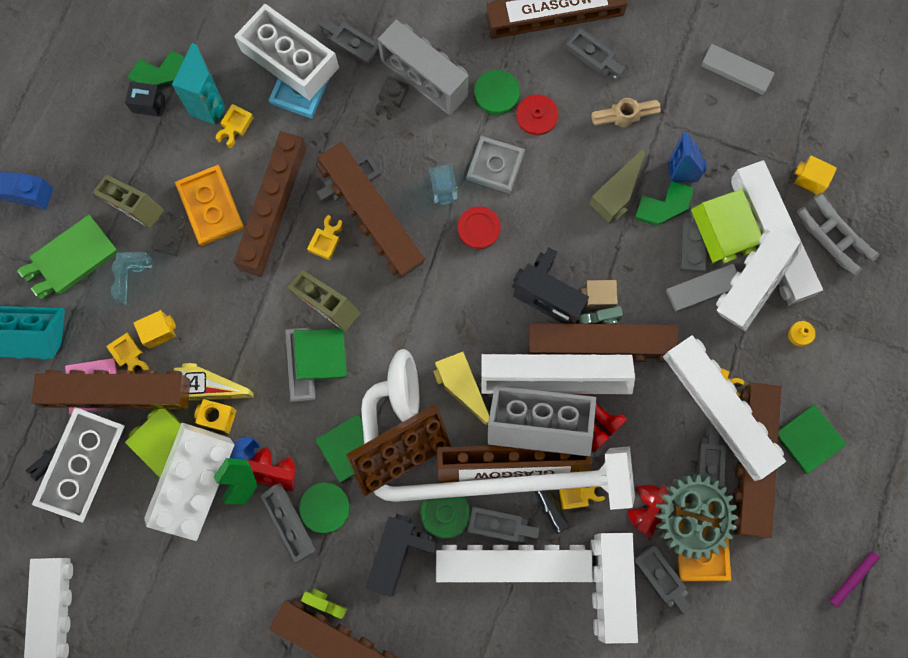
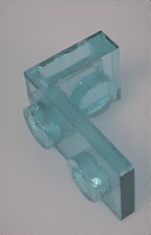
(127, 260)

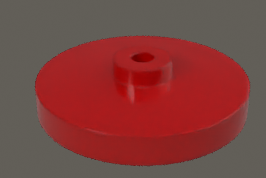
(537, 114)
(479, 227)

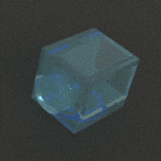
(443, 184)

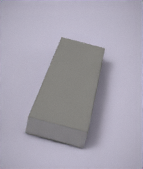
(737, 69)
(701, 288)
(299, 389)

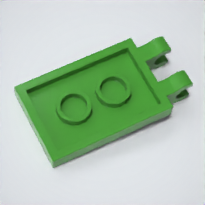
(69, 258)

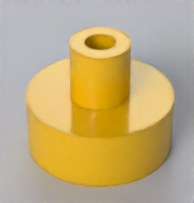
(801, 333)

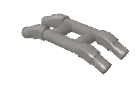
(836, 221)

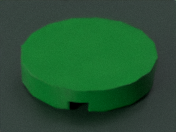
(497, 92)
(324, 508)
(445, 516)

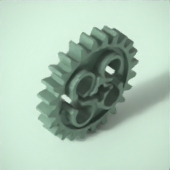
(690, 539)

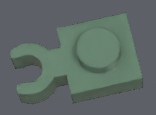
(605, 316)

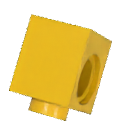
(814, 175)
(155, 329)
(225, 418)

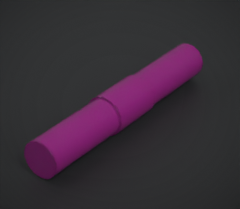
(854, 579)

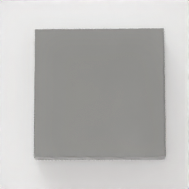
(495, 164)

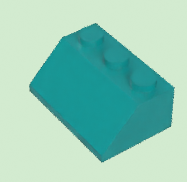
(197, 88)
(30, 331)

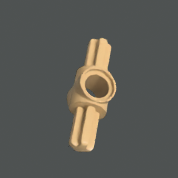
(636, 110)

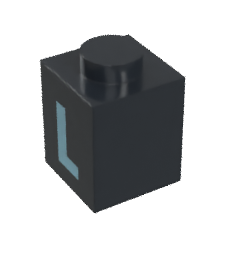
(145, 99)

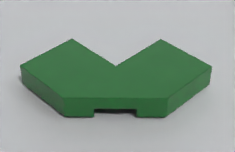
(149, 74)
(658, 212)
(241, 480)

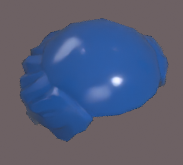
(244, 448)

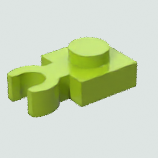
(318, 600)

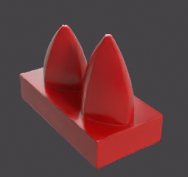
(272, 475)
(644, 518)

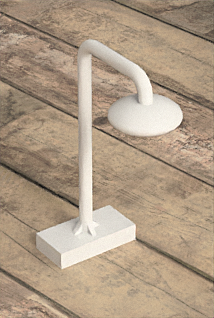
(404, 395)

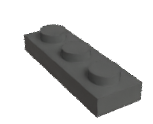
(288, 523)

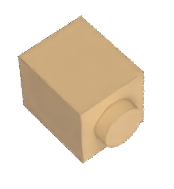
(601, 294)

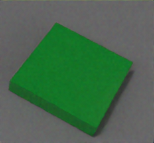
(319, 354)
(810, 439)
(338, 443)

